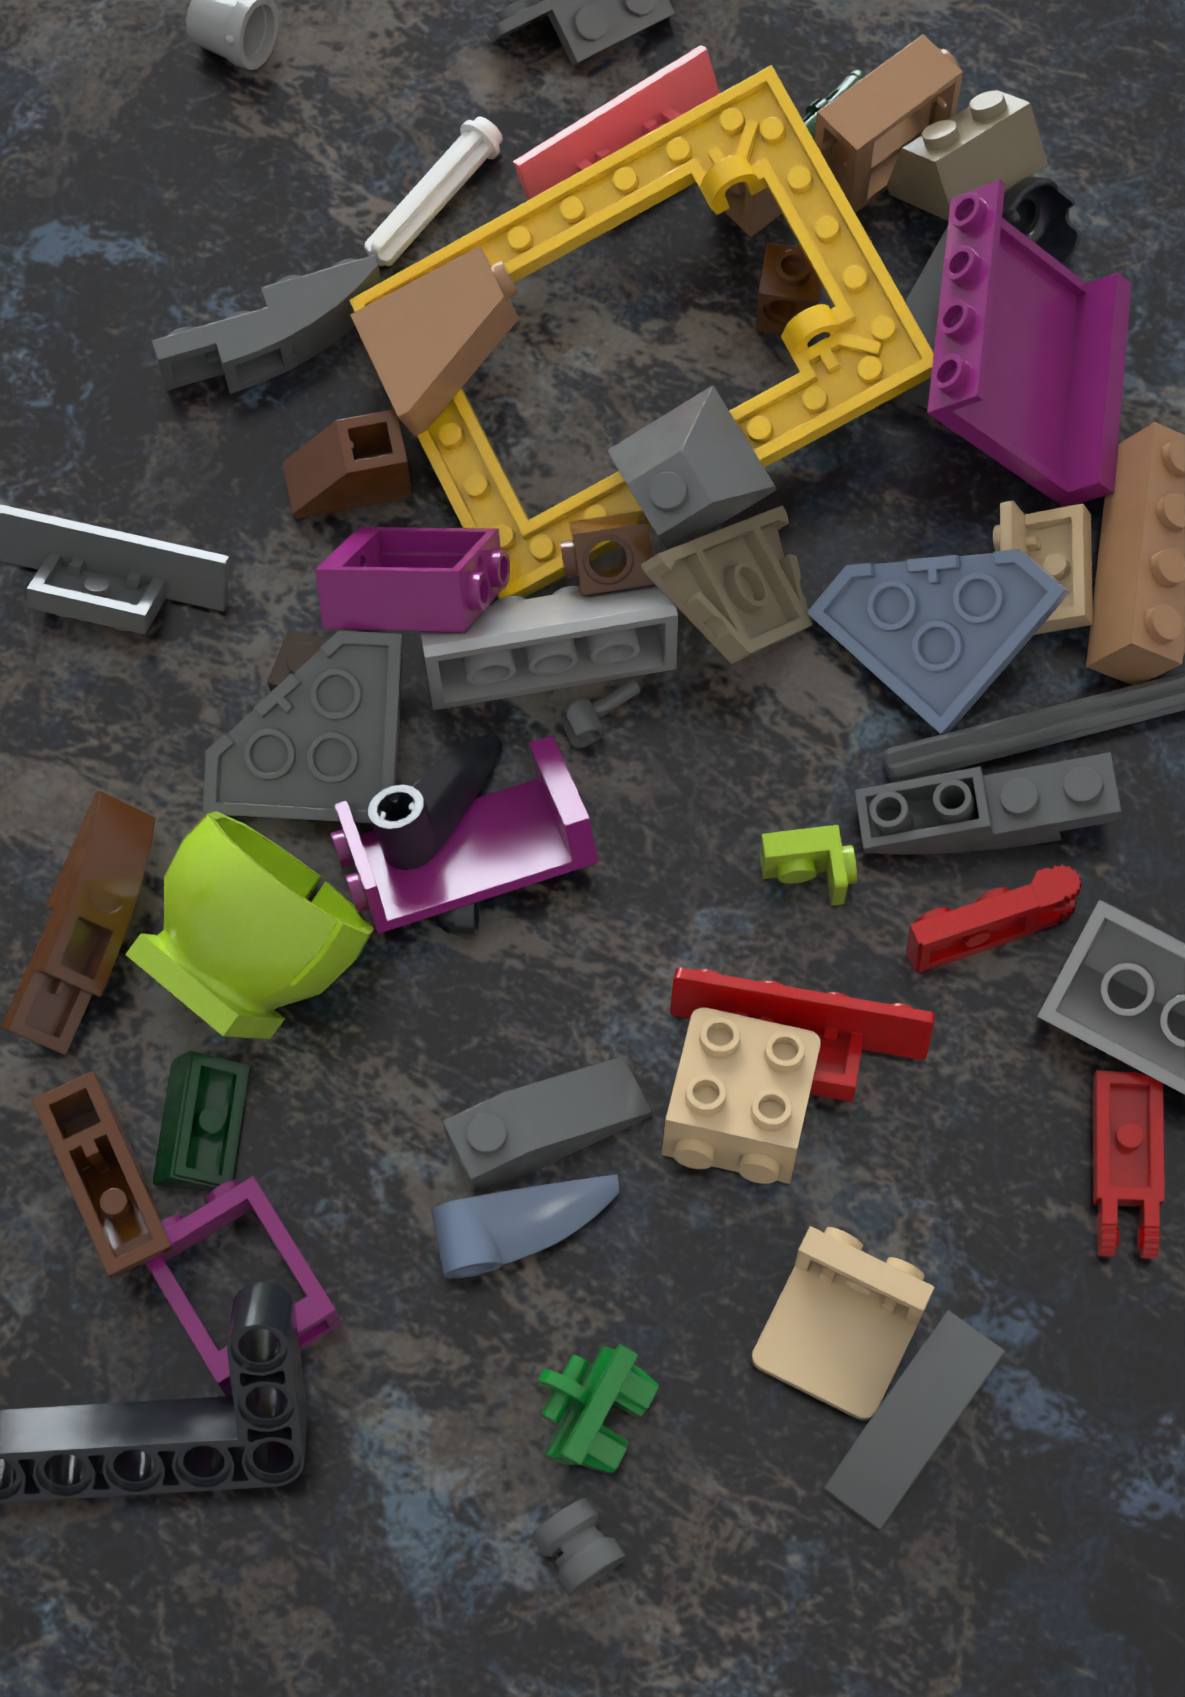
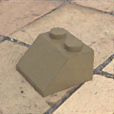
(971, 149)

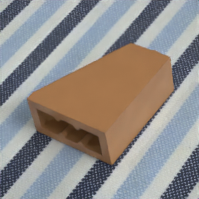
(437, 333)

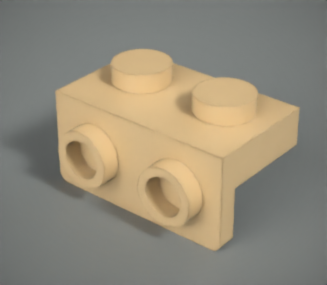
(1063, 547)

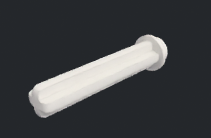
(478, 142)

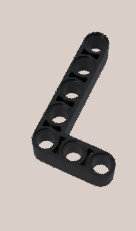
(175, 1443)

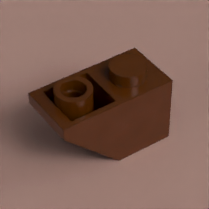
(349, 466)

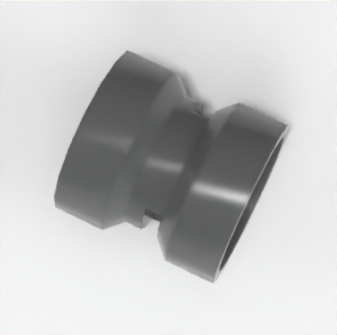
(579, 1547)

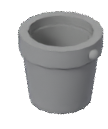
(234, 29)

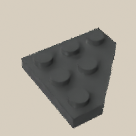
(315, 736)

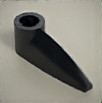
(420, 818)

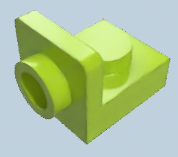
(803, 853)

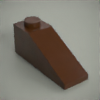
(102, 1174)

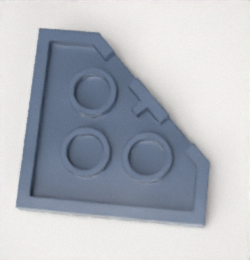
(939, 623)

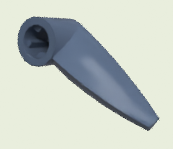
(509, 1225)

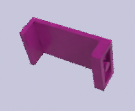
(496, 848)

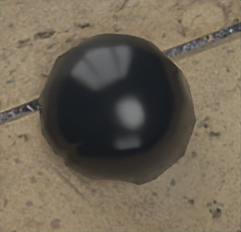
(1042, 215)

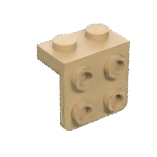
(740, 1095)
(842, 1322)

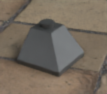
(691, 469)

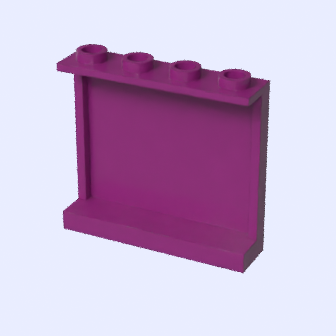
(1028, 354)

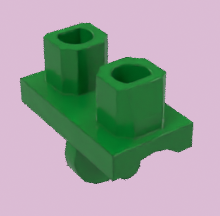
(609, 1382)

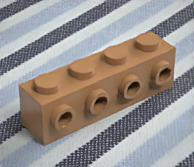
(1142, 561)

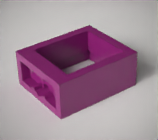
(411, 579)
(223, 1205)

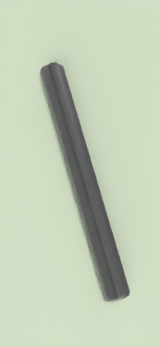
(1036, 729)

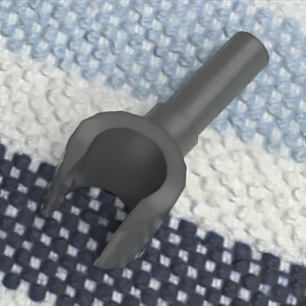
(583, 716)

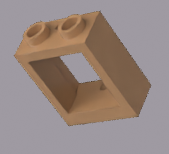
(883, 113)

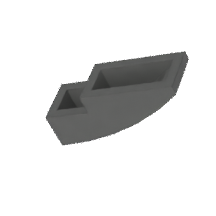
(914, 1420)

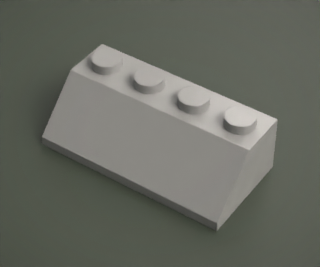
(552, 645)
(1125, 994)

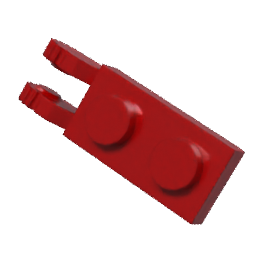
(993, 919)
(1128, 1156)

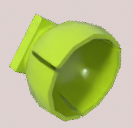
(244, 931)

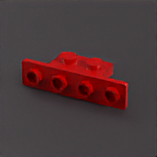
(840, 1021)

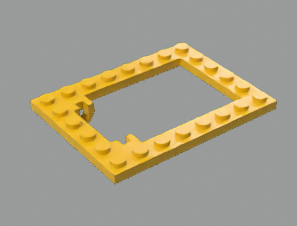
(732, 138)

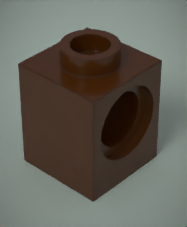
(785, 287)
(629, 531)

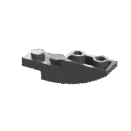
(251, 347)
(988, 812)

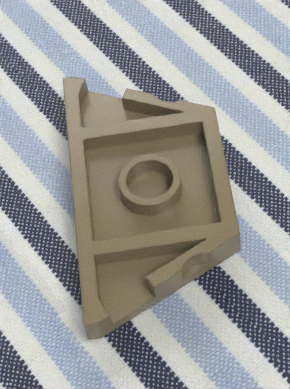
(736, 585)

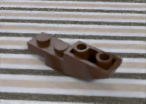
(86, 923)

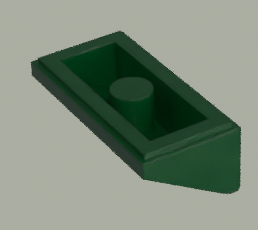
(200, 1122)

